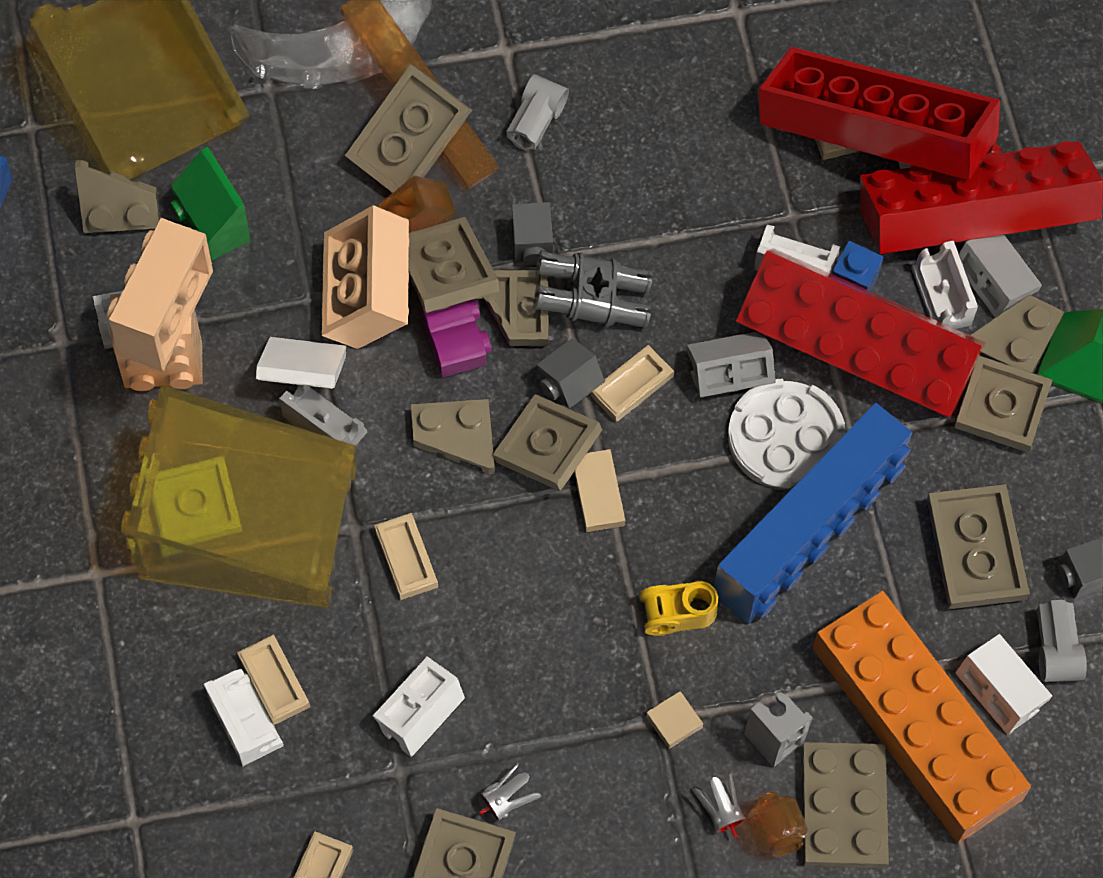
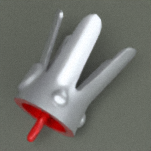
(497, 796)
(729, 813)

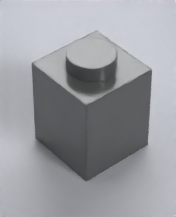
(531, 231)
(570, 373)
(1083, 568)

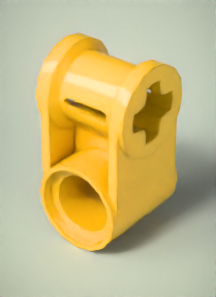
(675, 607)

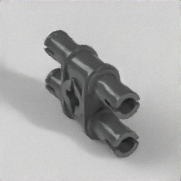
(581, 299)

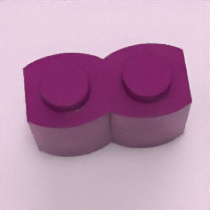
(456, 337)

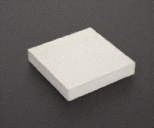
(301, 362)

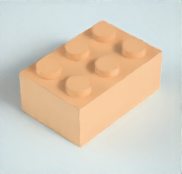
(365, 277)
(160, 294)
(181, 371)

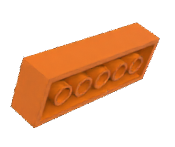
(920, 717)

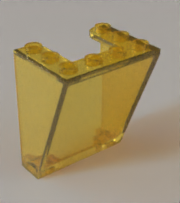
(135, 79)
(237, 501)

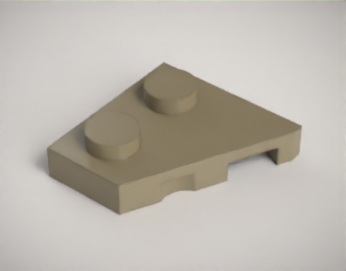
(114, 202)
(514, 308)
(1020, 333)
(456, 431)

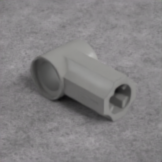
(540, 104)
(1060, 653)

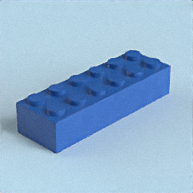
(812, 514)

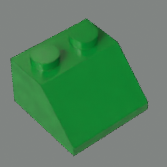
(210, 205)

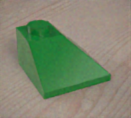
(1076, 354)

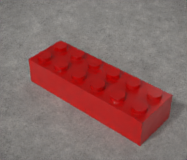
(879, 112)
(1002, 197)
(860, 332)

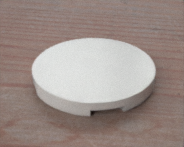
(783, 432)

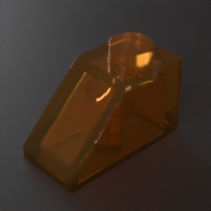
(421, 202)

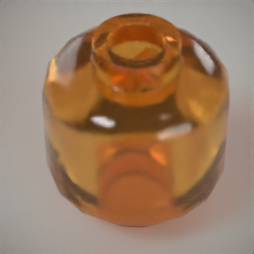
(777, 824)

